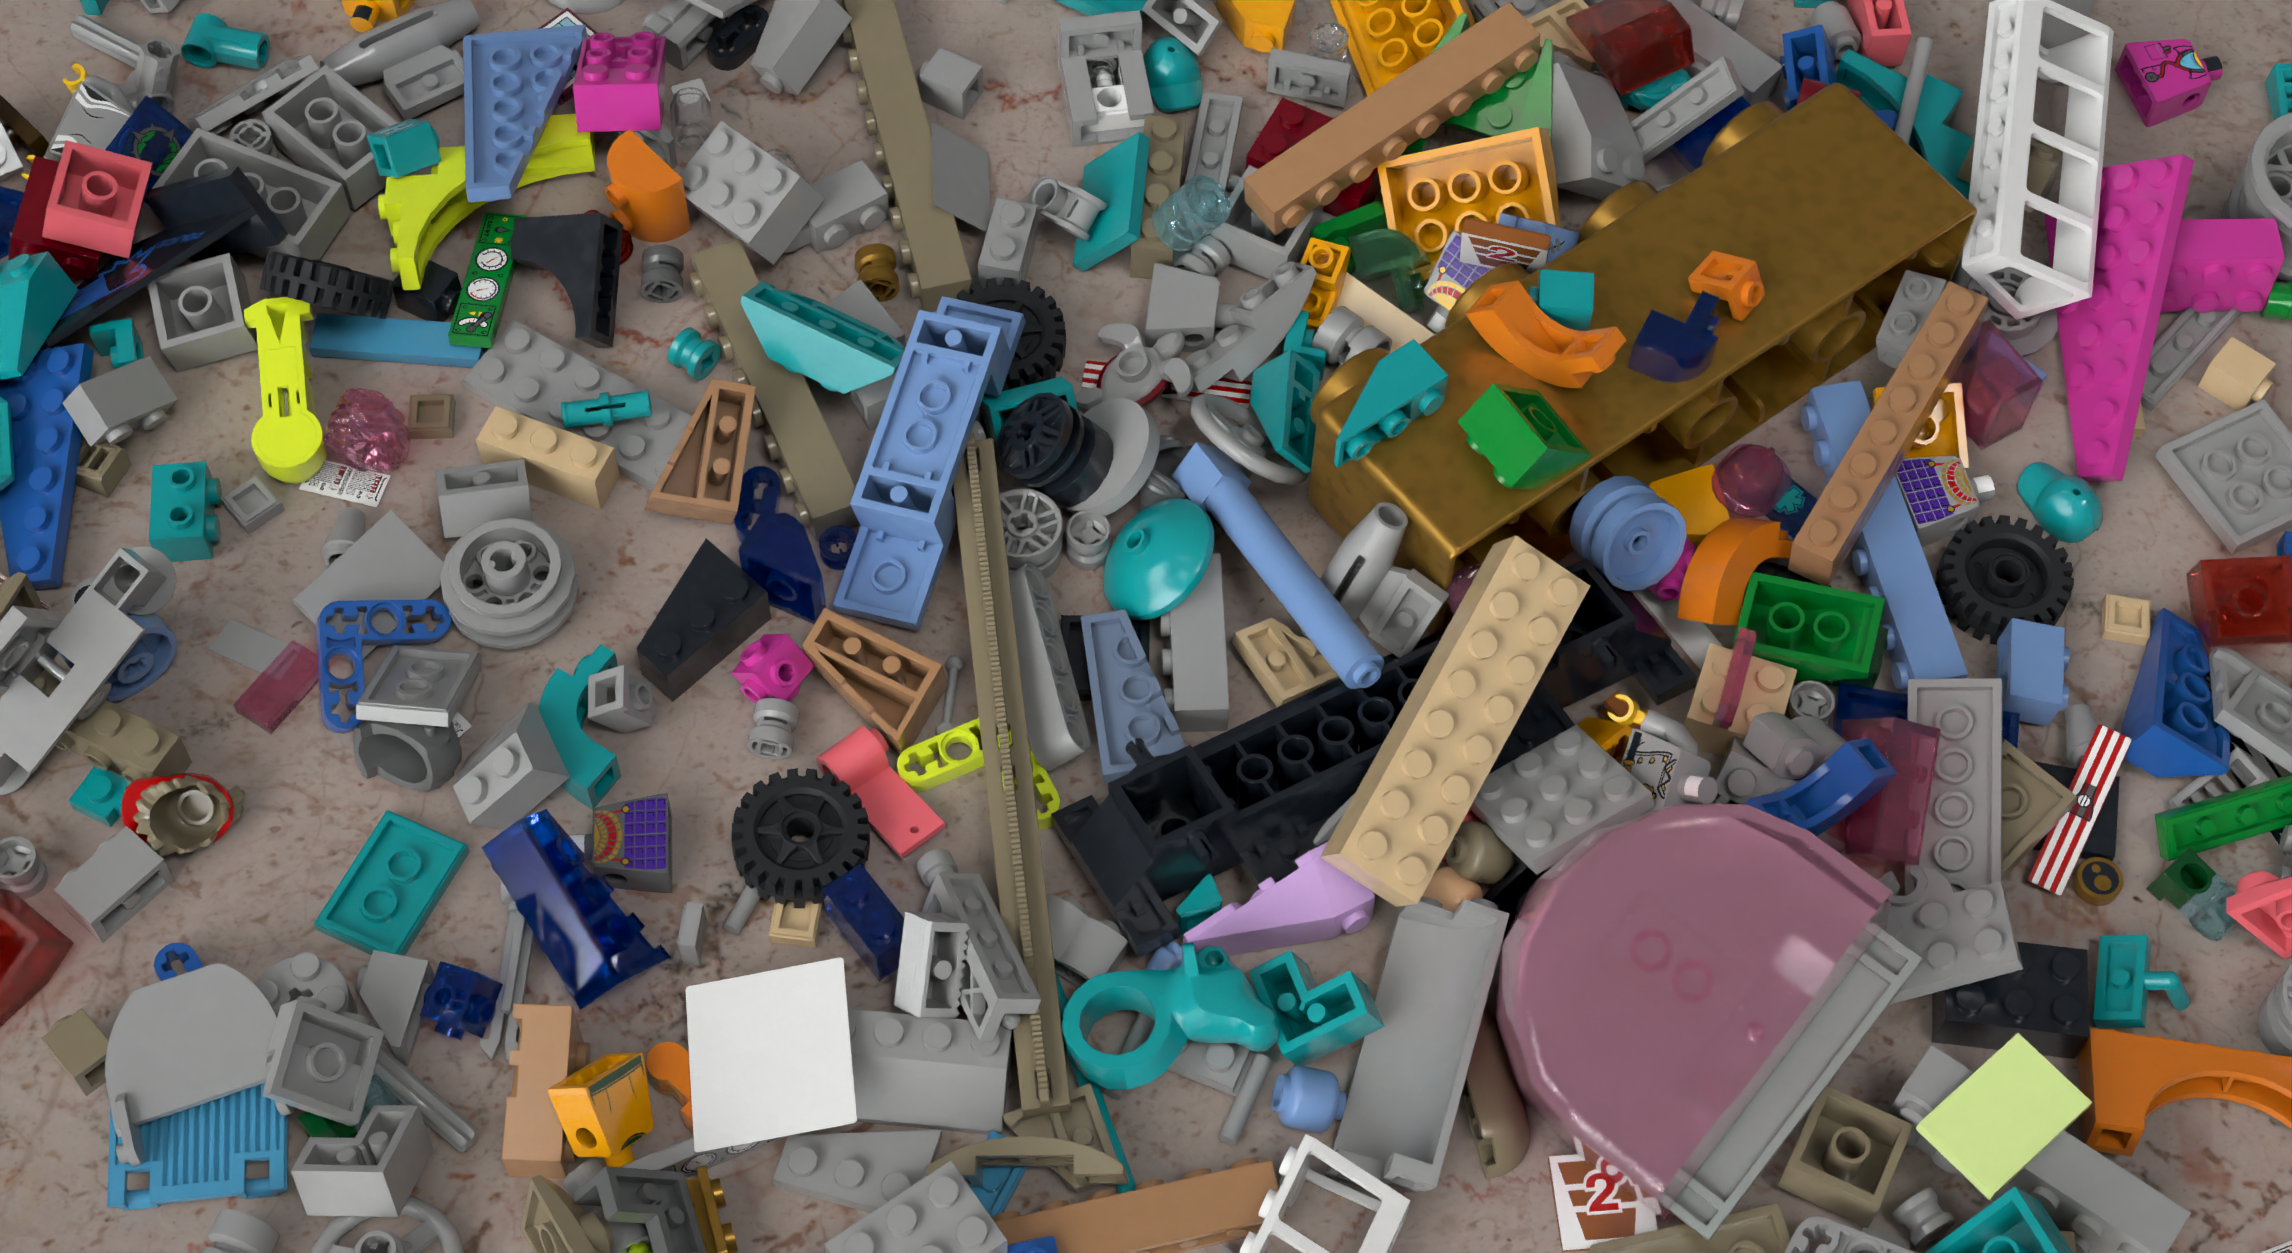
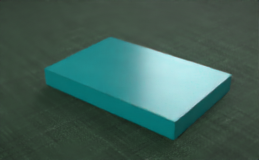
(1120, 182)
(392, 886)

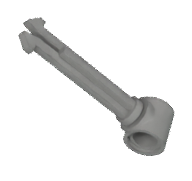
(513, 977)

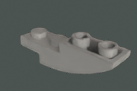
(1261, 324)

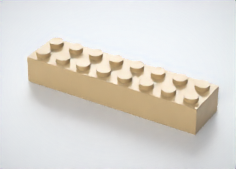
(1455, 722)

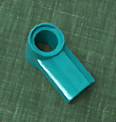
(214, 41)

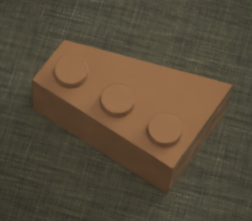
(709, 459)
(877, 677)
(546, 1054)

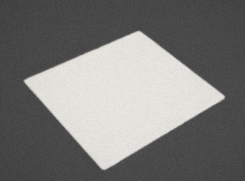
(770, 1055)

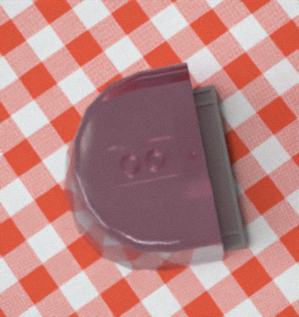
(1692, 996)

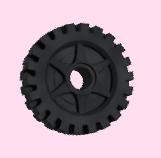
(327, 285)
(1044, 333)
(1989, 551)
(794, 807)

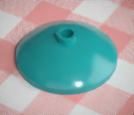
(1158, 558)

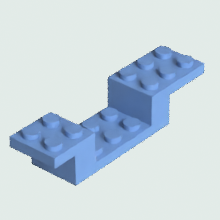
(915, 456)

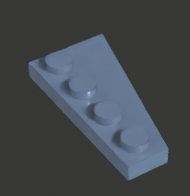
(1124, 694)

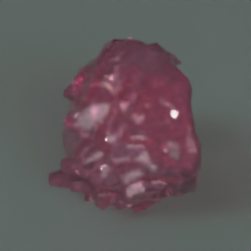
(367, 431)

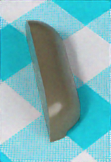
(1495, 1104)

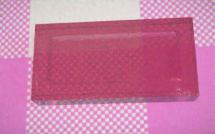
(1734, 678)
(280, 687)

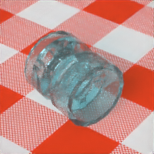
(1191, 213)

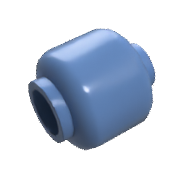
(1308, 1099)

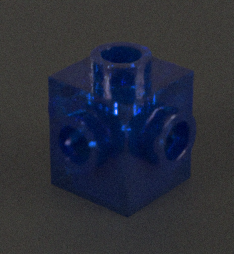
(460, 1001)

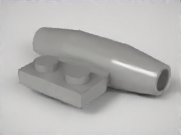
(411, 56)
(1388, 599)

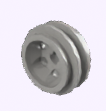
(506, 559)

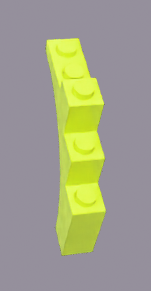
(430, 205)

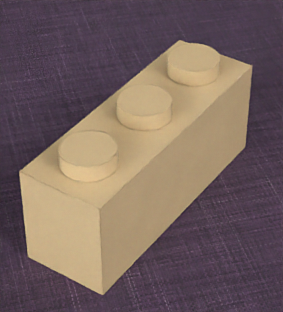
(552, 456)

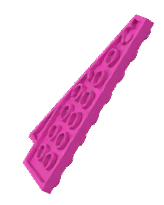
(2113, 332)

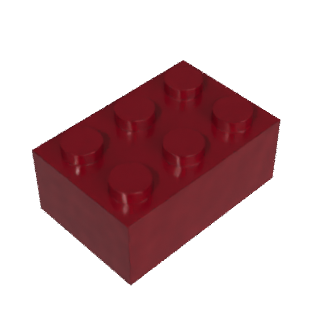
(1289, 126)

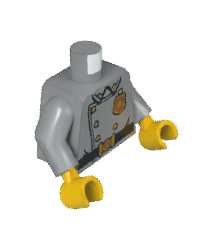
(1665, 759)

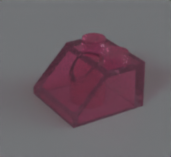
(1996, 388)

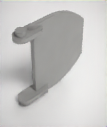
(184, 1048)

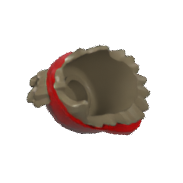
(180, 811)

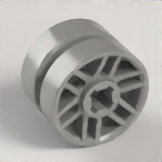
(1032, 530)

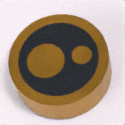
(2098, 881)

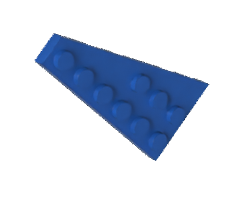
(46, 458)

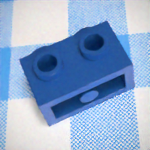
(1808, 56)

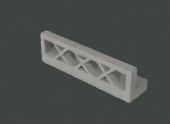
(992, 957)

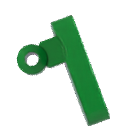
(1350, 224)

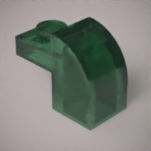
(1393, 254)

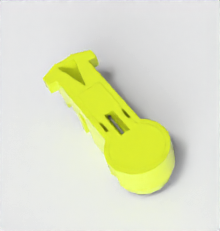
(288, 432)

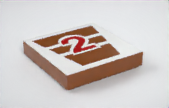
(1496, 244)
(1592, 1206)

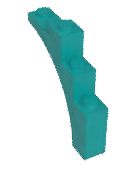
(1936, 109)

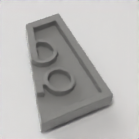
(253, 94)
(856, 1168)

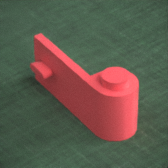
(890, 802)

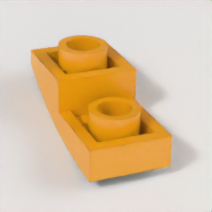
(1331, 265)

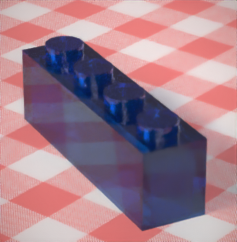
(570, 909)

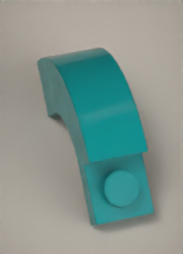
(564, 709)

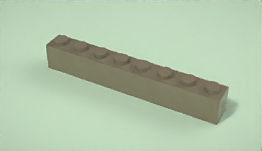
(782, 398)

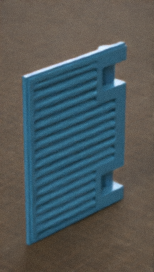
(205, 1153)

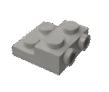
(322, 1060)

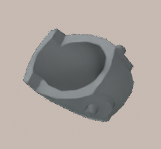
(407, 753)

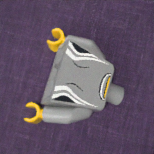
(92, 116)

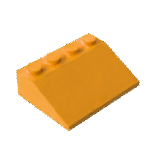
(1394, 34)
(1438, 188)

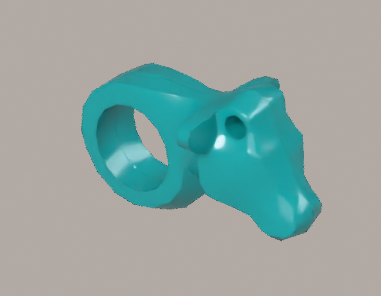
(1198, 1001)

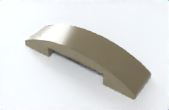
(1089, 1164)

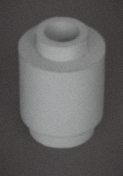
(1838, 26)

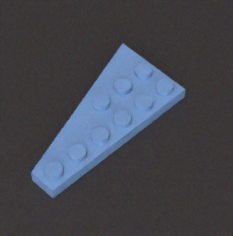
(508, 99)

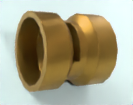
(880, 273)

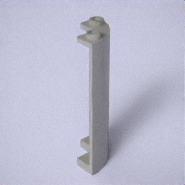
(1418, 1063)

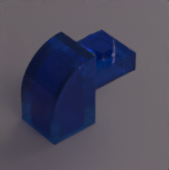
(1676, 349)

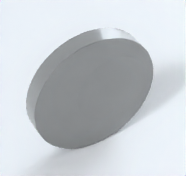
(1134, 453)

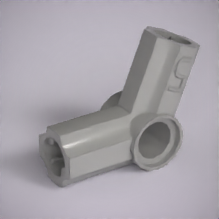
(153, 74)

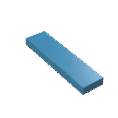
(389, 341)

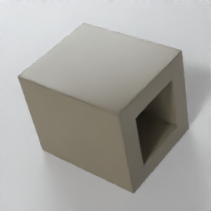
(79, 1050)

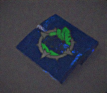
(151, 136)

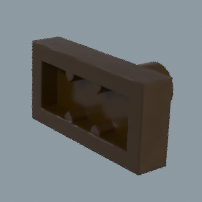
(21, 130)

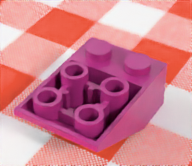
(620, 83)

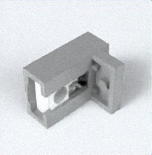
(1098, 53)

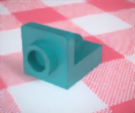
(118, 340)
(1300, 341)

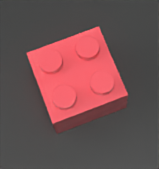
(96, 199)

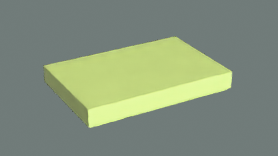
(2003, 1116)

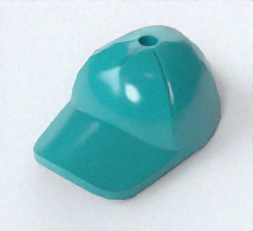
(1173, 75)
(2060, 502)

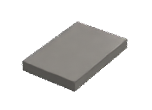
(380, 565)
(419, 686)

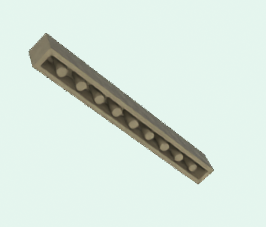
(904, 150)

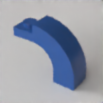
(1832, 789)

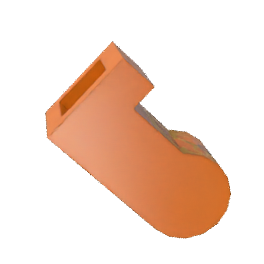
(670, 1075)

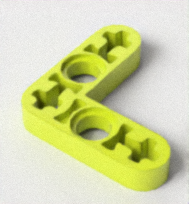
(966, 733)

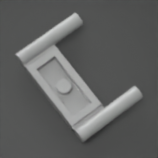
(1217, 1065)

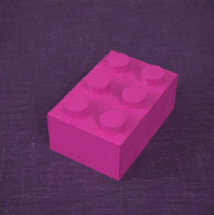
(2223, 265)

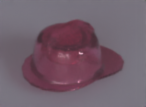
(1750, 480)

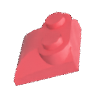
(2265, 909)

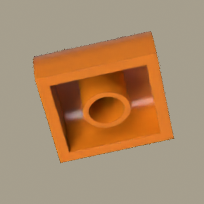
(645, 191)

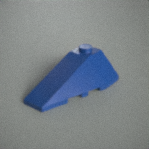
(2173, 708)

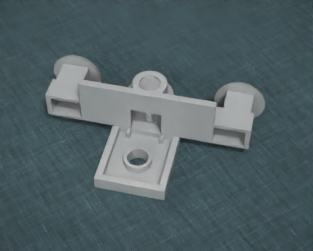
(92, 636)

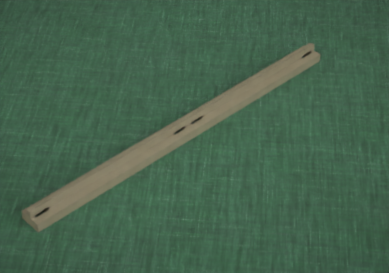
(1012, 811)

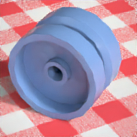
(1628, 533)
(145, 660)

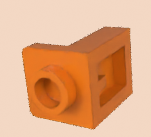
(1730, 280)

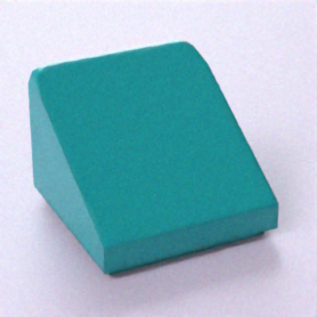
(1198, 905)

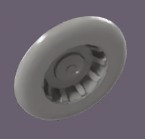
(2023, 336)

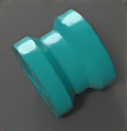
(694, 353)

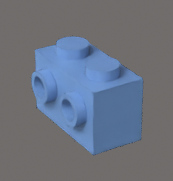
(2032, 670)

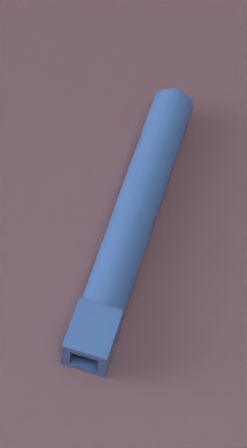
(1220, 488)

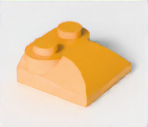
(1945, 428)

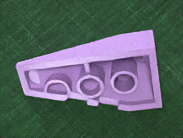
(1299, 909)

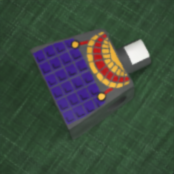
(632, 844)

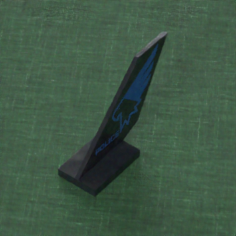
(201, 220)

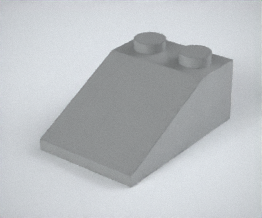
(1591, 135)

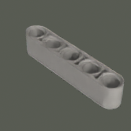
(1049, 690)

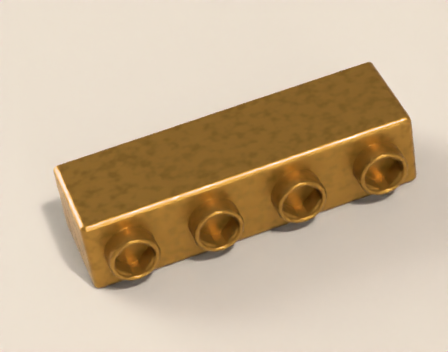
(1808, 193)

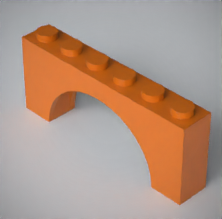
(2139, 1074)

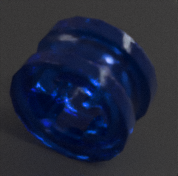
(832, 536)

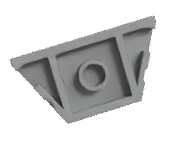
(2252, 705)

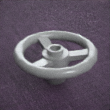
(1245, 444)
(434, 1227)

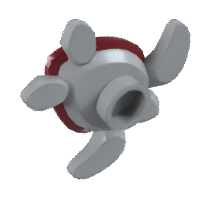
(1139, 371)

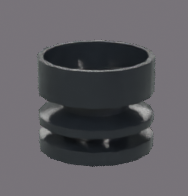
(1054, 450)

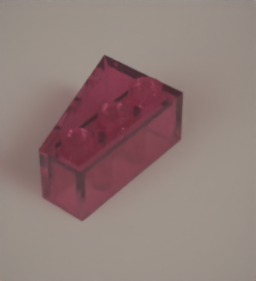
(1893, 821)

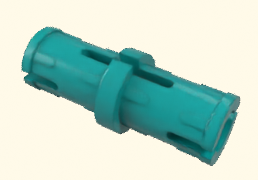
(611, 409)

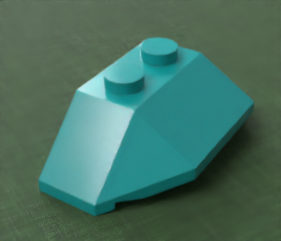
(819, 339)

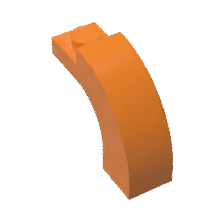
(1538, 344)
(1722, 567)

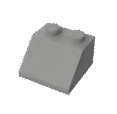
(510, 772)

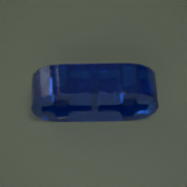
(749, 504)

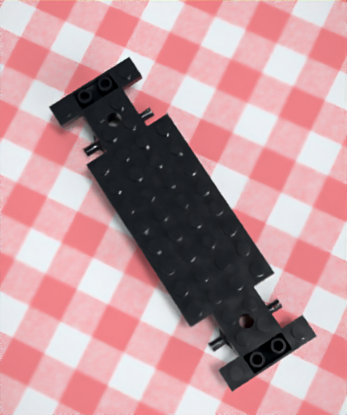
(1278, 778)

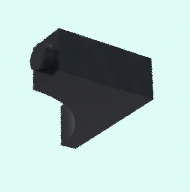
(584, 257)

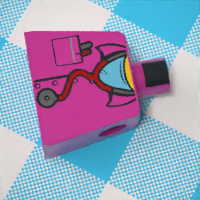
(2165, 78)

